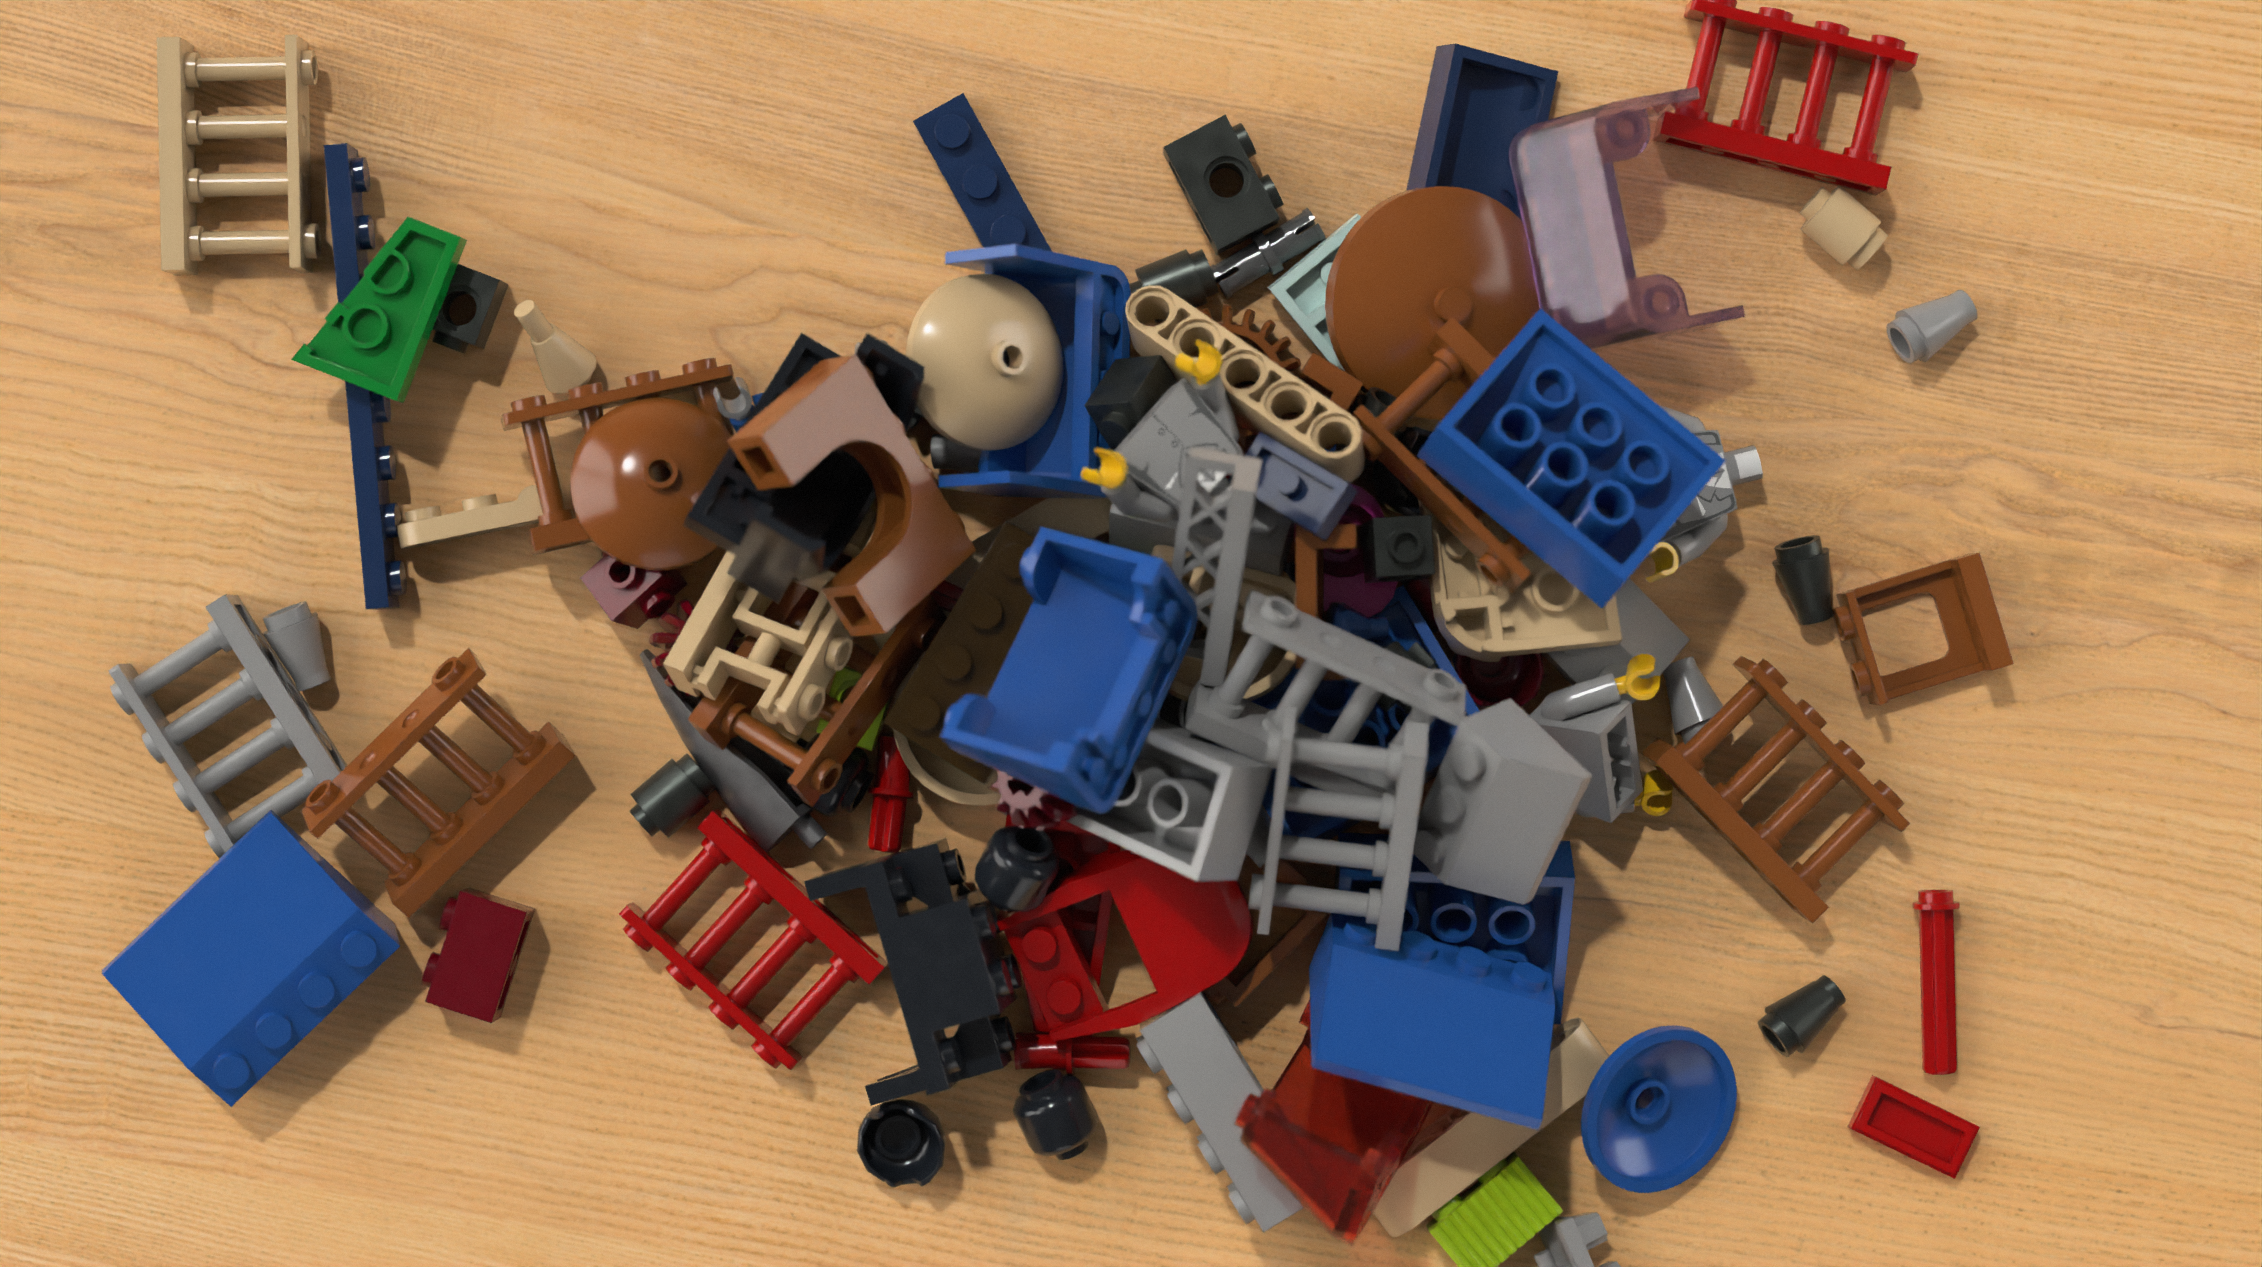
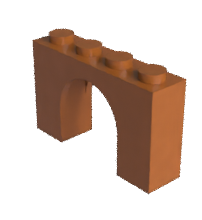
(915, 530)

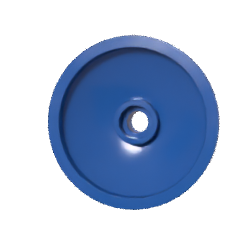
(1658, 1109)

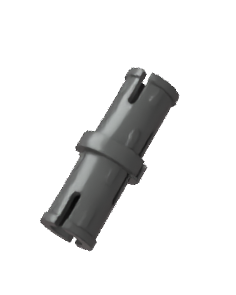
(1267, 253)

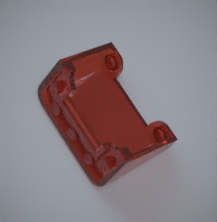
(1331, 1139)

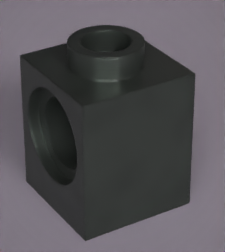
(488, 295)
(1398, 549)

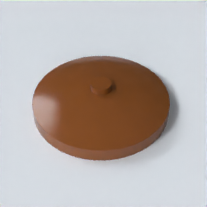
(1414, 269)

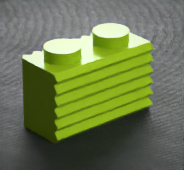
(1494, 1215)

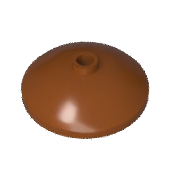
(621, 503)

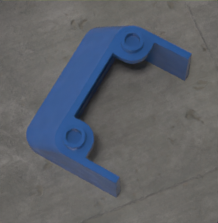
(1091, 321)

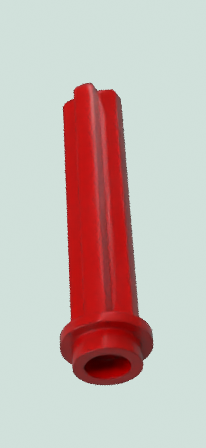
(1937, 980)

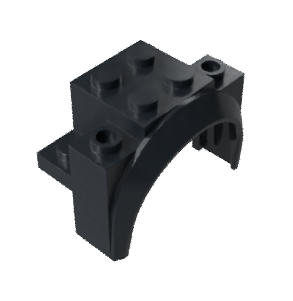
(803, 526)
(942, 964)

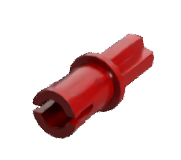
(889, 798)
(1040, 1052)

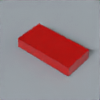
(1913, 1126)

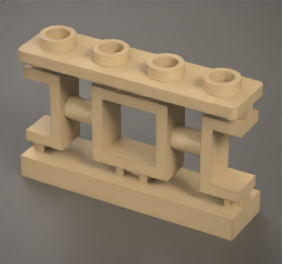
(702, 663)

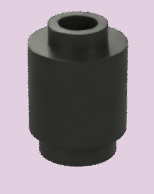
(1181, 273)
(671, 796)

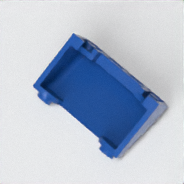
(1080, 671)

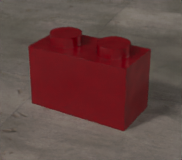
(477, 954)

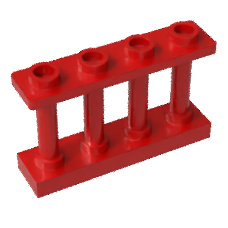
(1801, 152)
(765, 883)

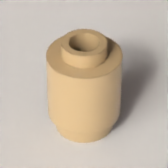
(1842, 226)

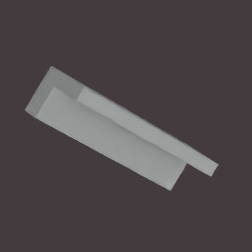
(1231, 547)

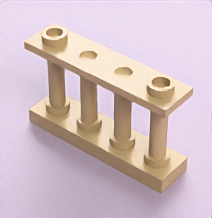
(184, 127)

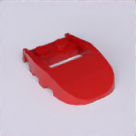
(1181, 927)

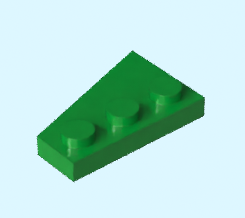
(389, 315)

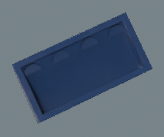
(1472, 116)

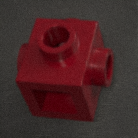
(632, 593)

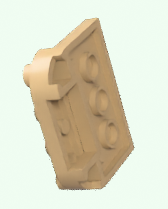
(1493, 621)

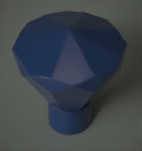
(1356, 623)

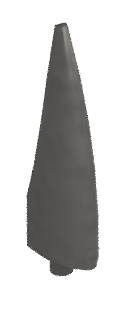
(745, 776)

